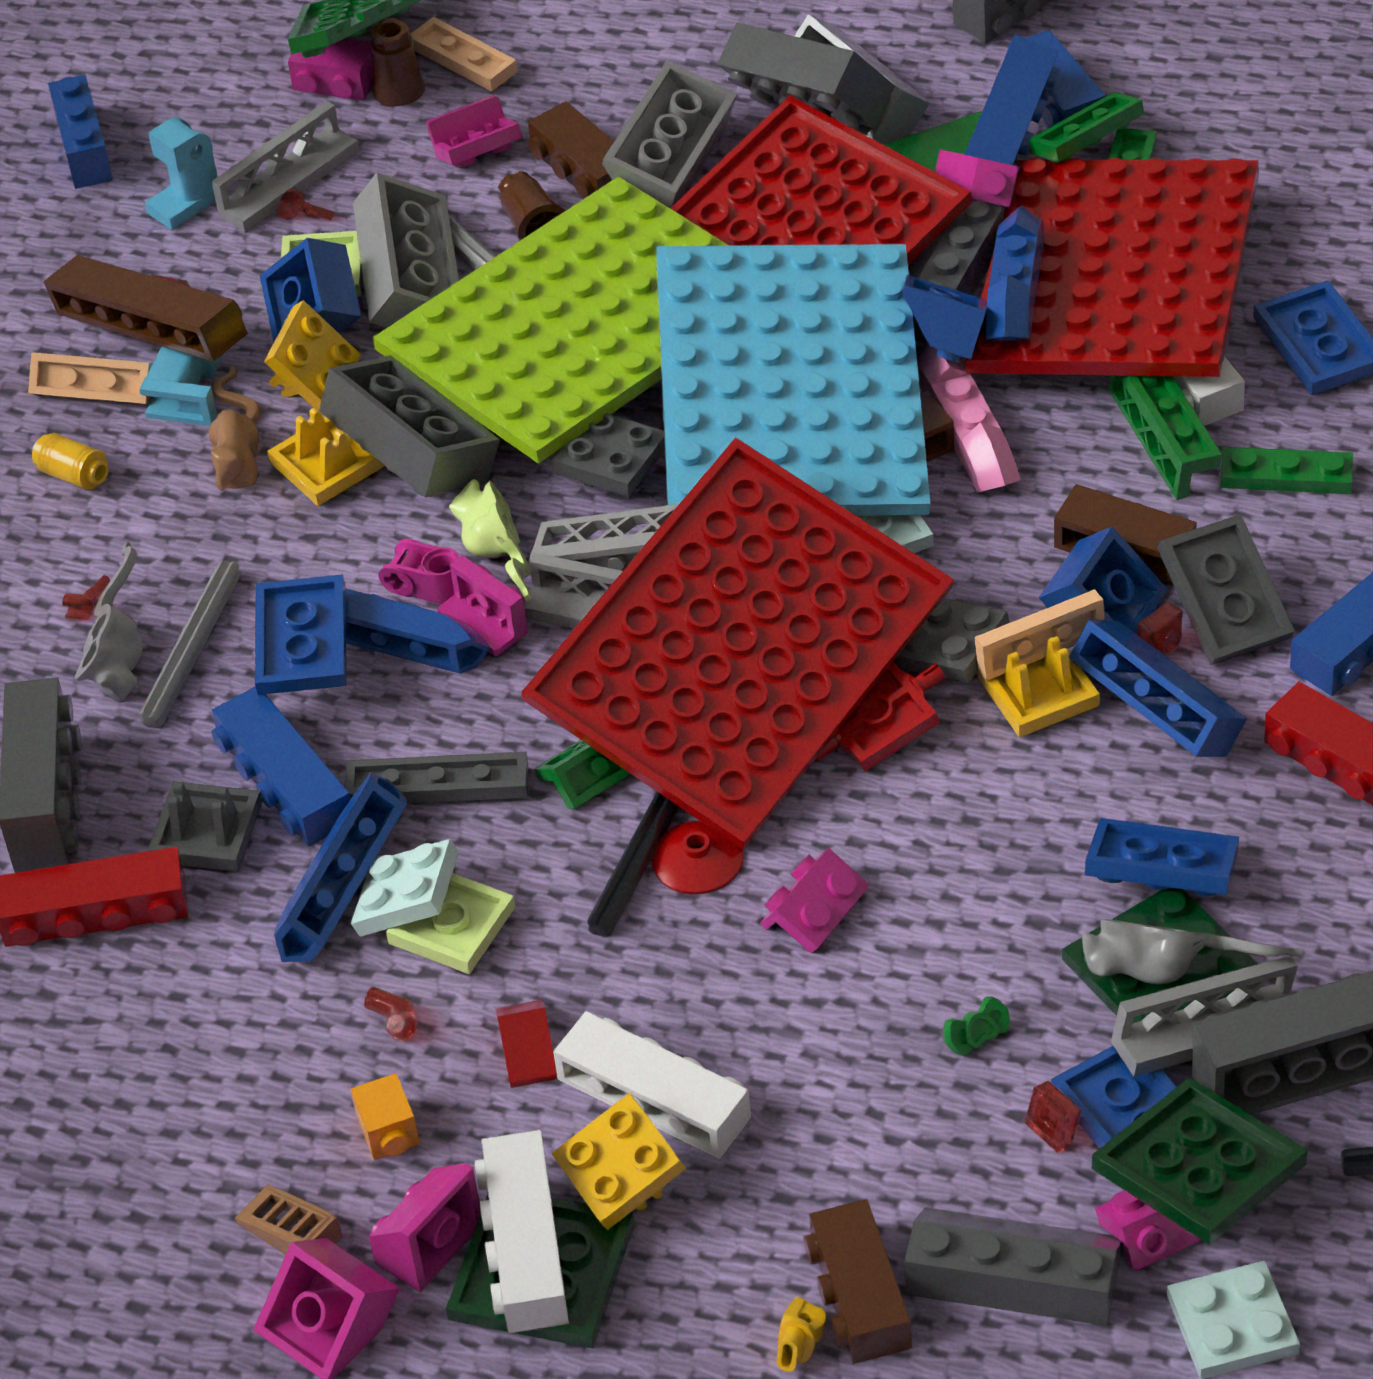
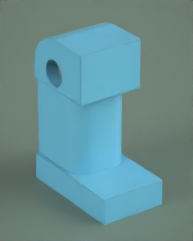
(188, 170)
(176, 390)

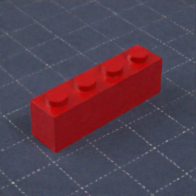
(1323, 738)
(92, 896)

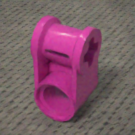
(423, 570)

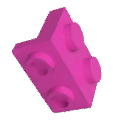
(472, 131)
(486, 605)
(816, 900)
(1144, 1231)

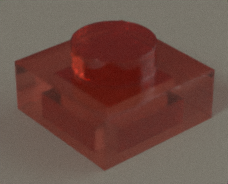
(1162, 628)
(1052, 1116)

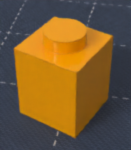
(385, 1116)

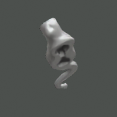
(114, 640)
(1158, 952)

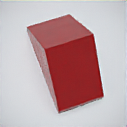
(526, 1043)

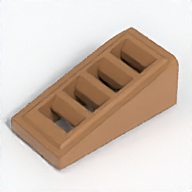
(321, 1221)

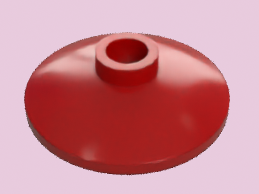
(700, 869)

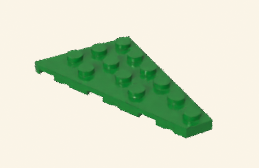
(333, 20)

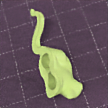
(490, 529)

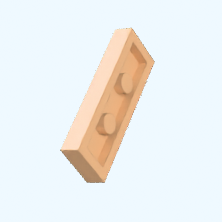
(463, 54)
(88, 377)
(1031, 633)

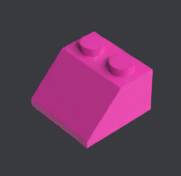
(428, 1225)
(324, 1306)

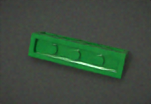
(1166, 428)
(580, 773)

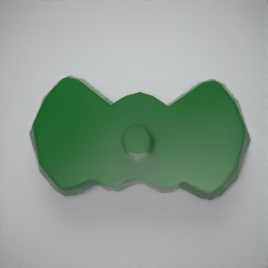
(976, 1026)

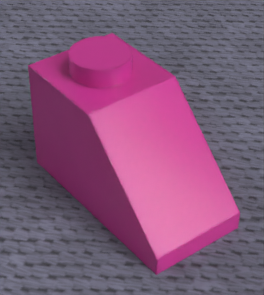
(985, 178)

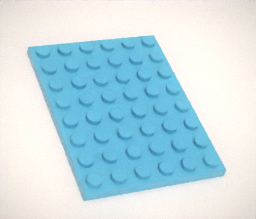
(798, 360)

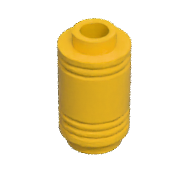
(70, 461)

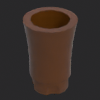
(395, 65)
(527, 203)

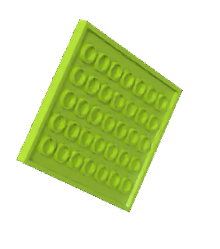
(551, 323)

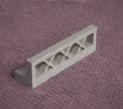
(299, 170)
(610, 549)
(569, 600)
(1167, 1036)

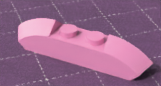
(976, 432)

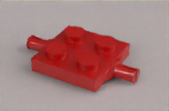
(888, 717)

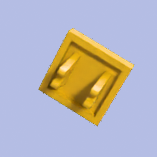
(305, 353)
(322, 459)
(1041, 691)
(619, 1161)

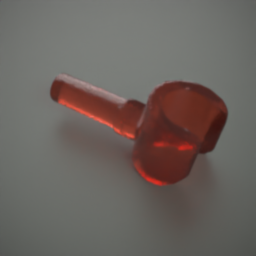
(294, 202)
(82, 604)

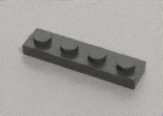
(447, 776)

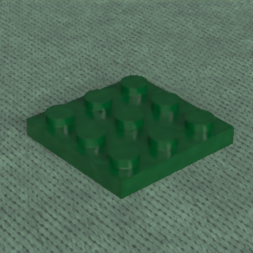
(1167, 909)
(1199, 1160)
(588, 1266)

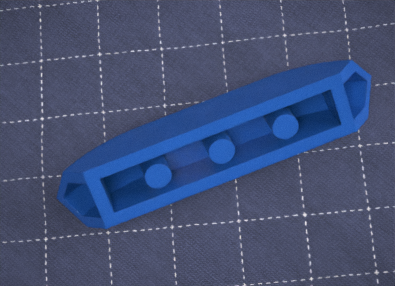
(1014, 277)
(412, 633)
(338, 869)

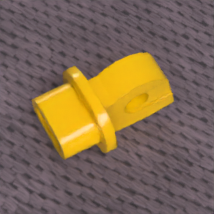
(798, 1333)

